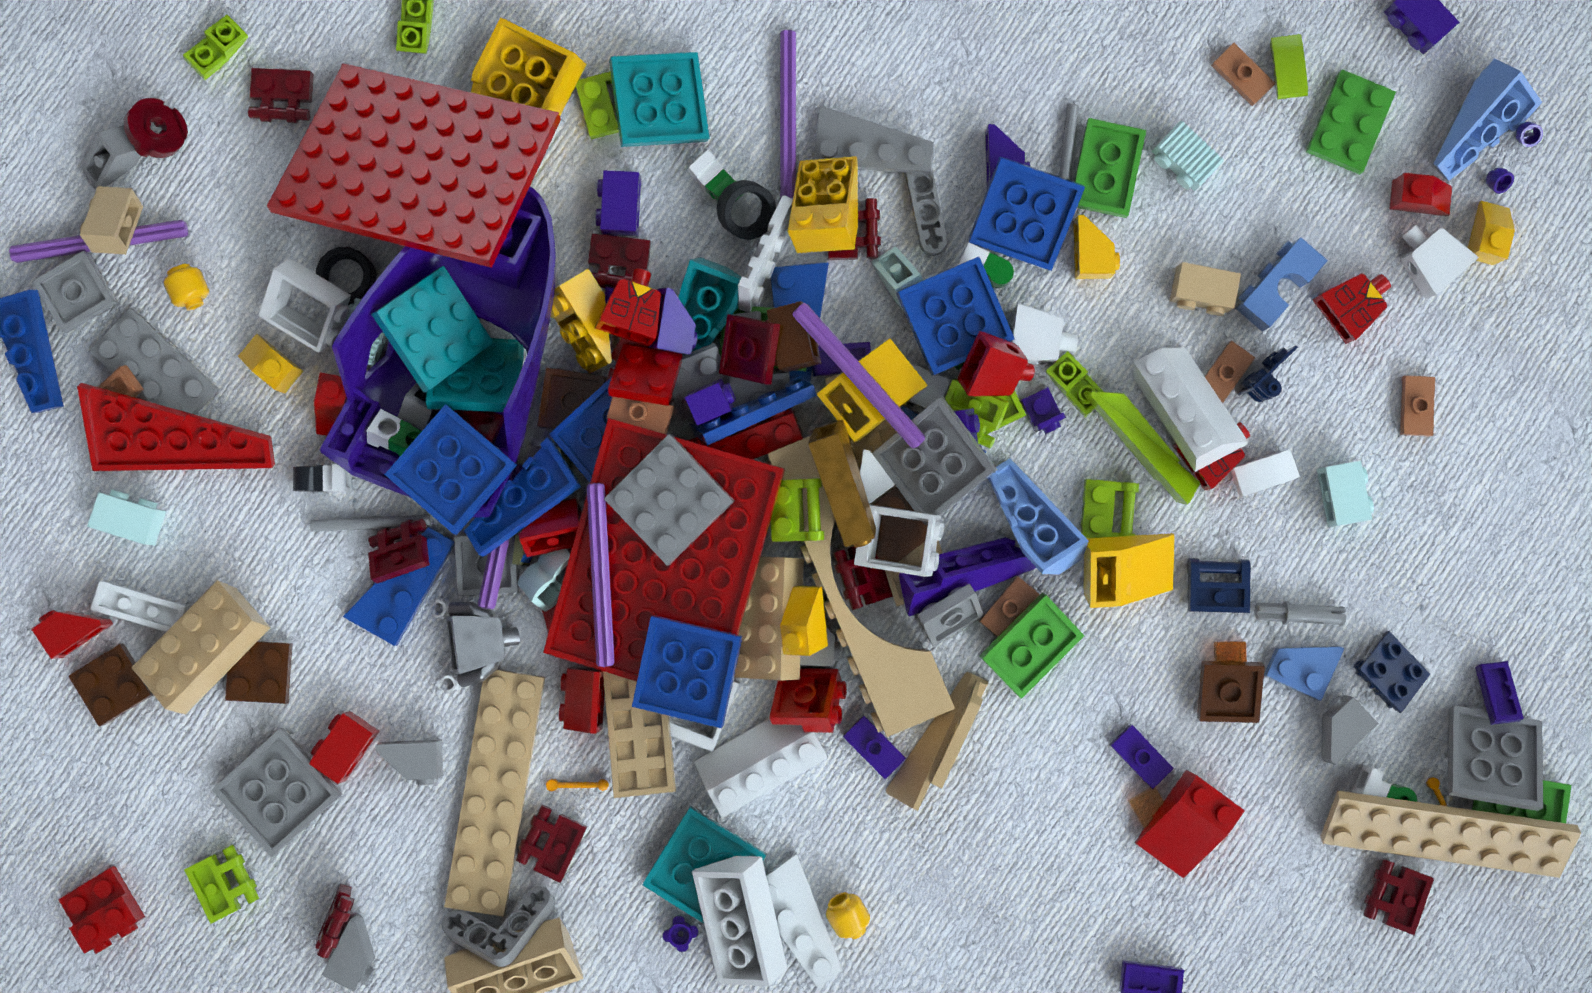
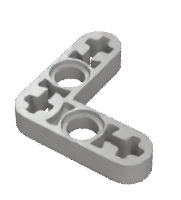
(504, 936)

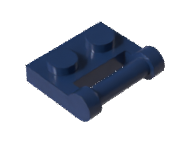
(1219, 595)

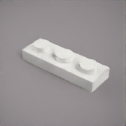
(137, 606)

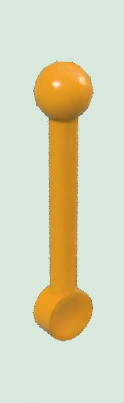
(1434, 783)
(553, 784)

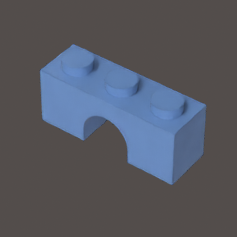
(1262, 302)

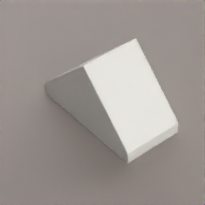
(874, 477)

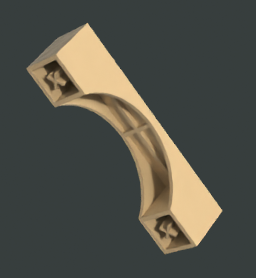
(896, 679)

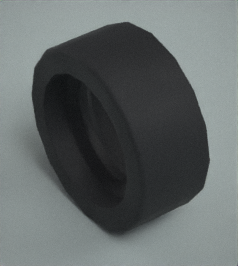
(727, 200)
(337, 254)

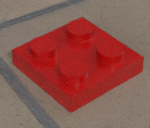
(645, 374)

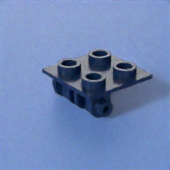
(1263, 384)
(1392, 672)

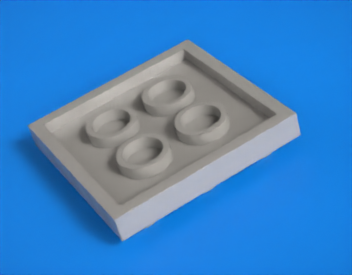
(941, 467)
(669, 499)
(1495, 760)
(276, 792)

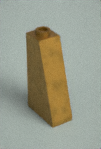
(843, 483)

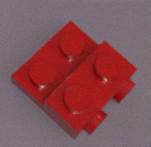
(810, 701)
(101, 911)

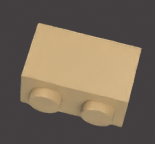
(111, 220)
(1205, 288)

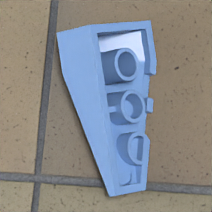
(1494, 104)
(1037, 523)

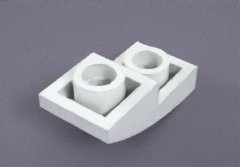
(1265, 473)

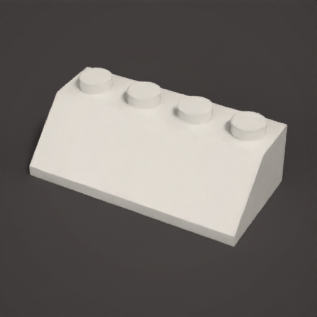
(1187, 406)
(757, 763)
(740, 921)

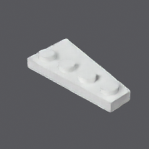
(759, 268)
(801, 921)

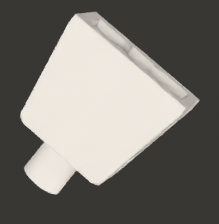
(1435, 259)
(1040, 335)

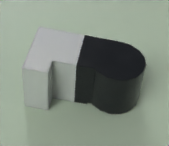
(322, 479)

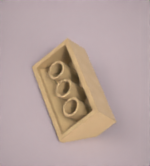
(541, 966)

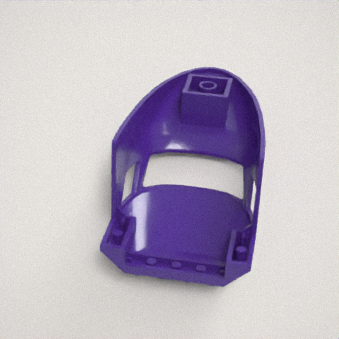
(511, 295)

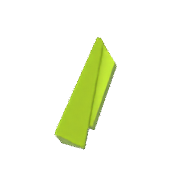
(1144, 444)

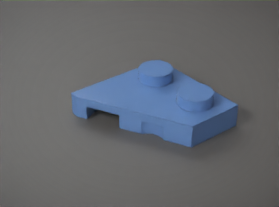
(1304, 668)

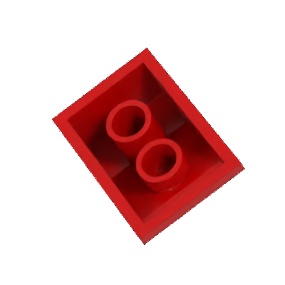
(1189, 824)

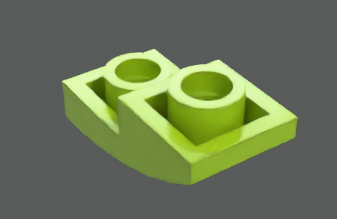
(415, 26)
(216, 48)
(1289, 66)
(1073, 382)

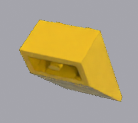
(825, 205)
(577, 310)
(890, 371)
(1127, 568)

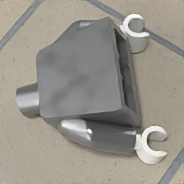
(474, 642)

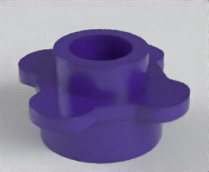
(680, 942)

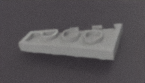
(872, 144)

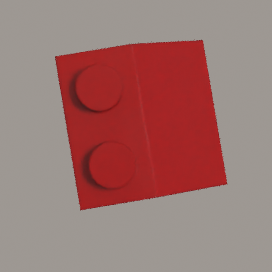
(583, 700)

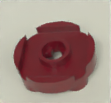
(145, 141)

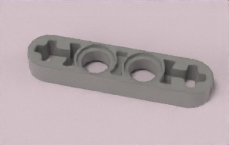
(921, 199)

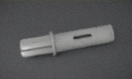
(1300, 613)

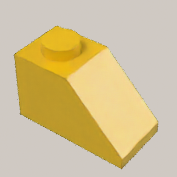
(1492, 233)
(1093, 251)
(270, 364)
(804, 622)

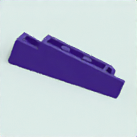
(974, 565)

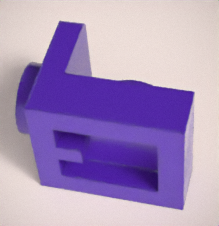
(1042, 411)

